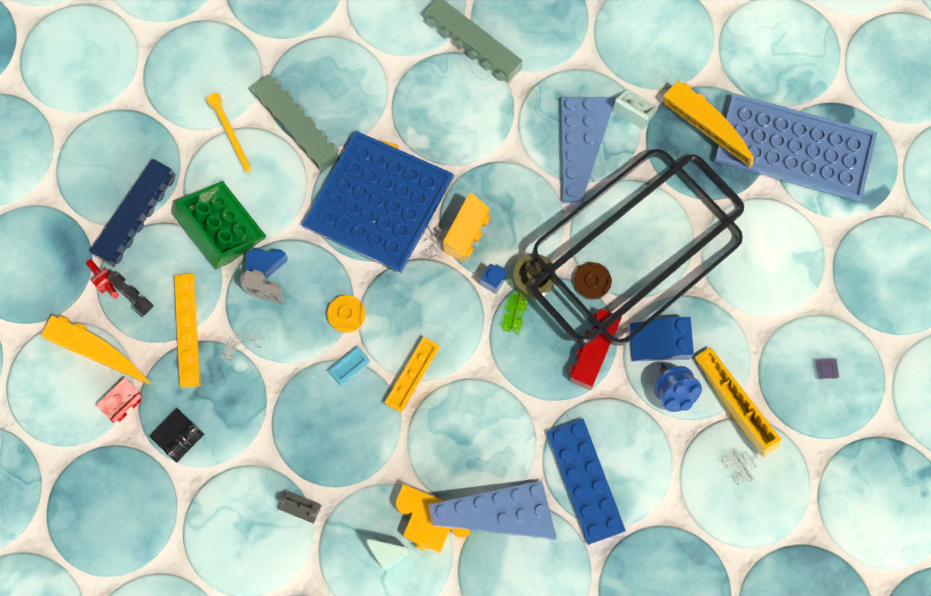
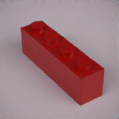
(592, 355)

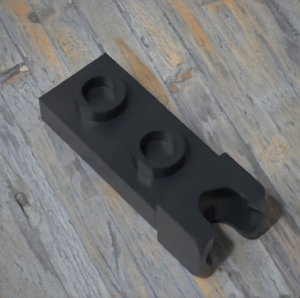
(141, 305)

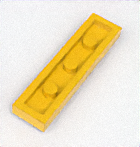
(412, 375)

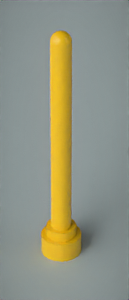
(215, 101)

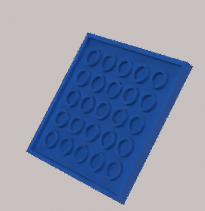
(378, 201)

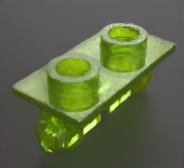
(517, 305)

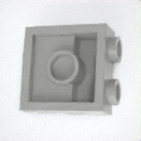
(256, 285)

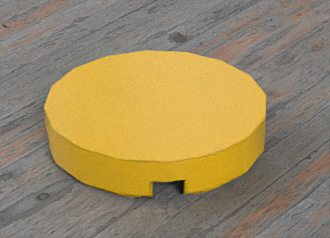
(346, 314)

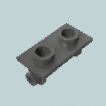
(299, 506)

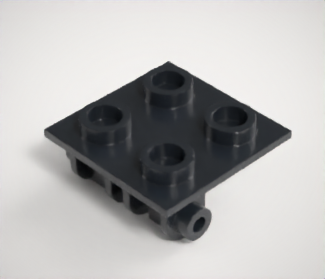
(176, 435)

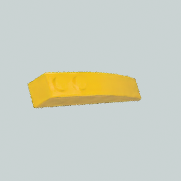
(707, 119)
(90, 346)
(738, 403)

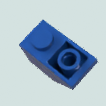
(265, 261)

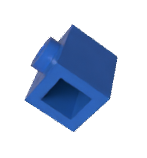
(493, 278)

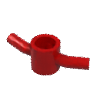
(100, 280)

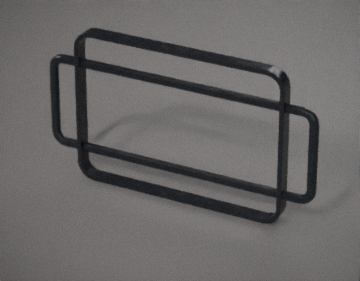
(675, 167)

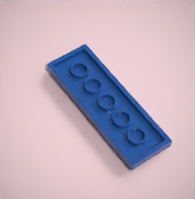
(585, 482)

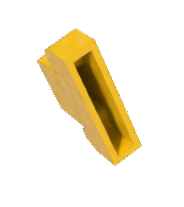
(420, 527)

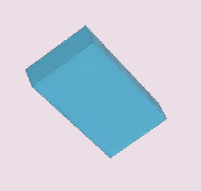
(349, 366)

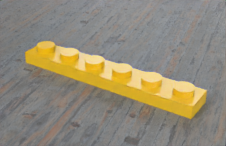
(187, 330)

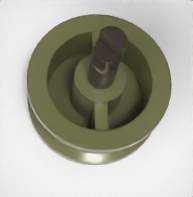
(525, 272)

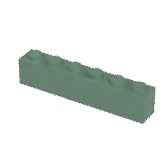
(473, 40)
(295, 123)

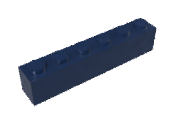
(133, 213)

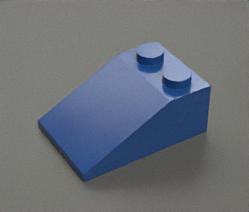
(663, 340)

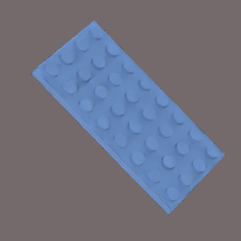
(800, 147)

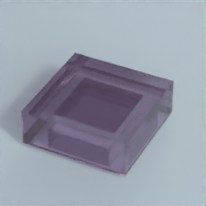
(827, 369)

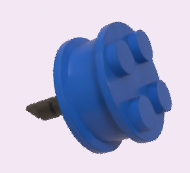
(677, 388)

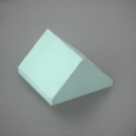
(634, 109)
(387, 554)

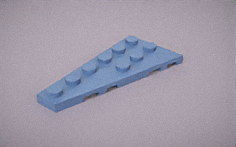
(583, 130)
(506, 511)

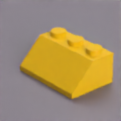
(466, 228)

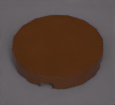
(592, 281)

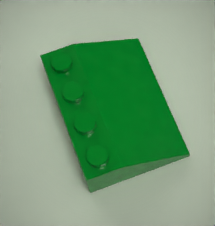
(218, 224)

